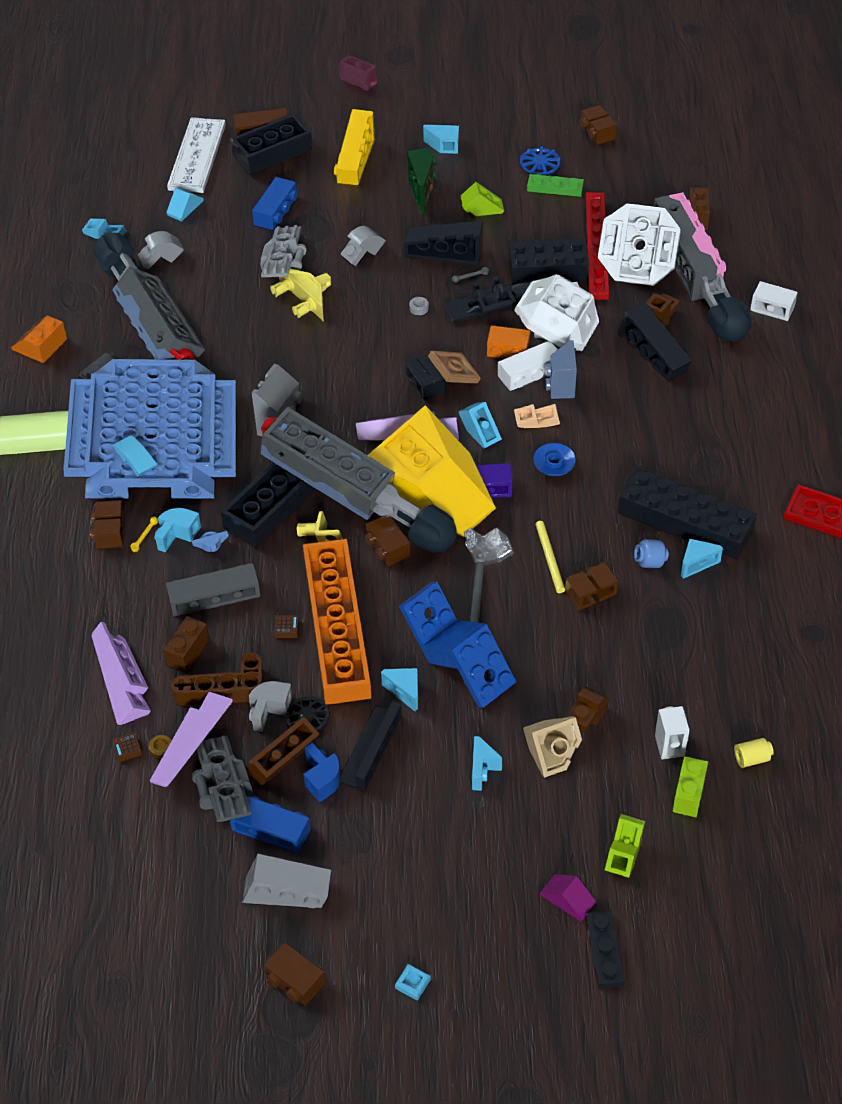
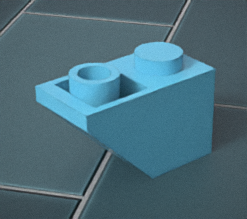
(442, 137)

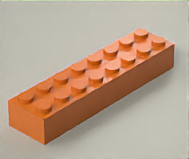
(336, 622)

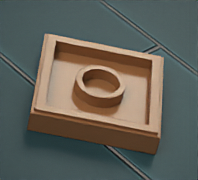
(454, 367)

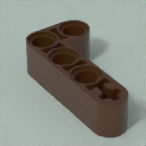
(191, 691)

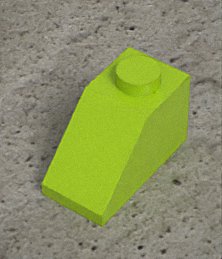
(481, 201)

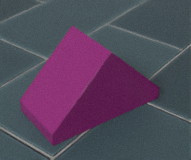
(569, 895)

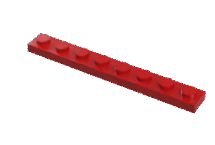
(594, 221)

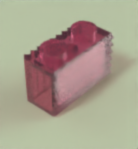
(358, 72)

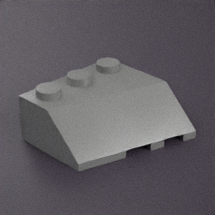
(275, 395)

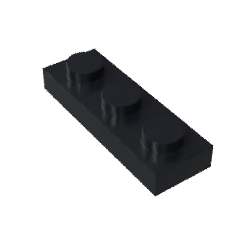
(605, 949)

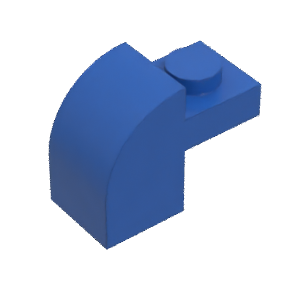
(325, 774)

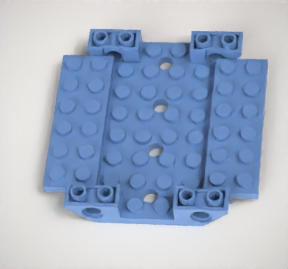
(190, 424)

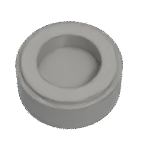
(419, 306)

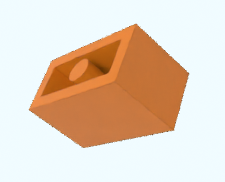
(507, 342)

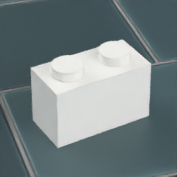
(773, 301)
(671, 732)

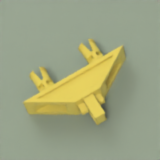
(306, 288)

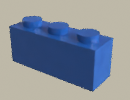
(274, 203)
(273, 825)

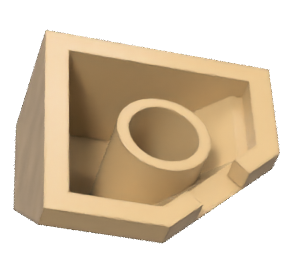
(553, 743)

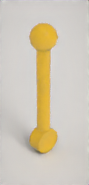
(135, 546)

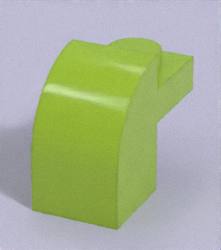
(625, 846)

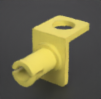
(317, 529)

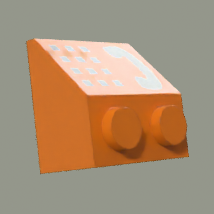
(41, 339)

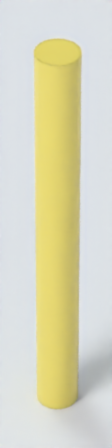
(559, 586)

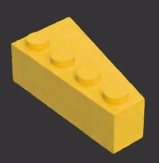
(355, 148)

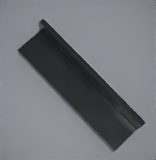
(371, 746)

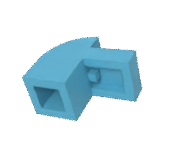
(176, 523)

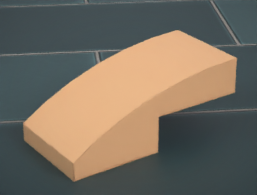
(536, 418)

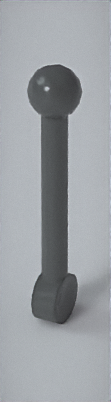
(484, 271)

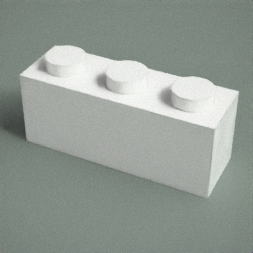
(525, 366)

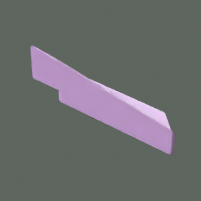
(382, 428)
(121, 675)
(189, 736)

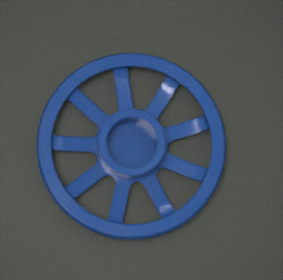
(540, 161)

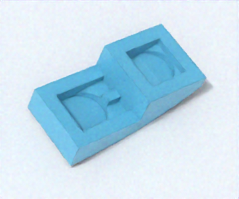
(98, 227)
(135, 454)

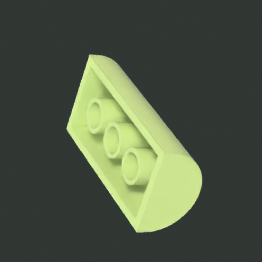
(33, 432)

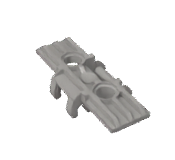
(280, 250)

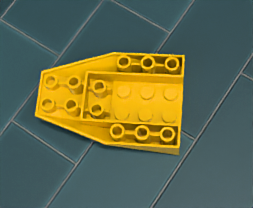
(435, 470)

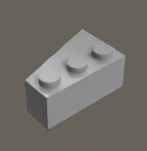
(286, 883)

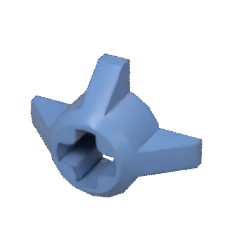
(210, 541)

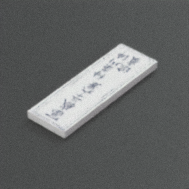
(196, 155)

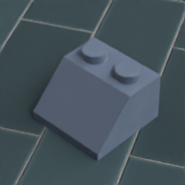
(562, 372)

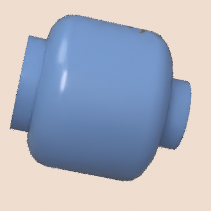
(651, 553)

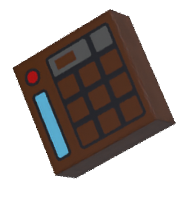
(286, 626)
(127, 747)

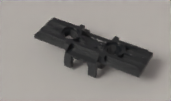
(486, 300)

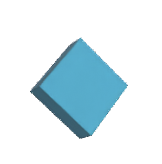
(412, 982)

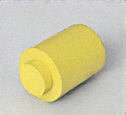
(753, 752)

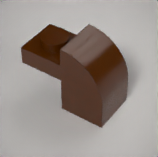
(663, 306)
(588, 708)

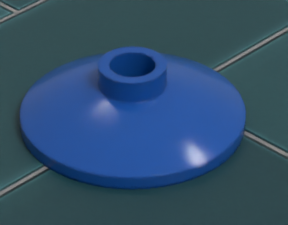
(554, 459)

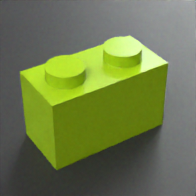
(690, 786)

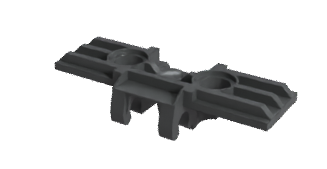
(231, 777)

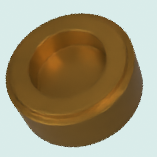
(159, 745)

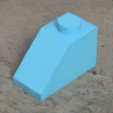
(480, 424)

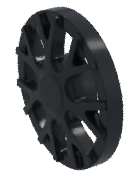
(308, 712)

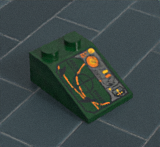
(421, 175)

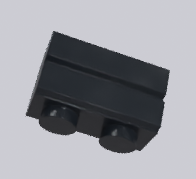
(424, 376)

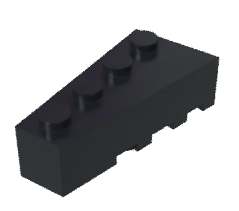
(446, 242)
(654, 341)

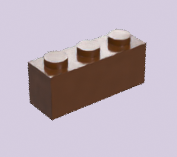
(248, 121)
(282, 751)

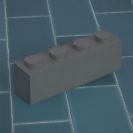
(213, 589)

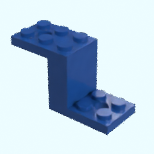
(457, 644)

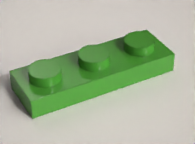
(555, 185)

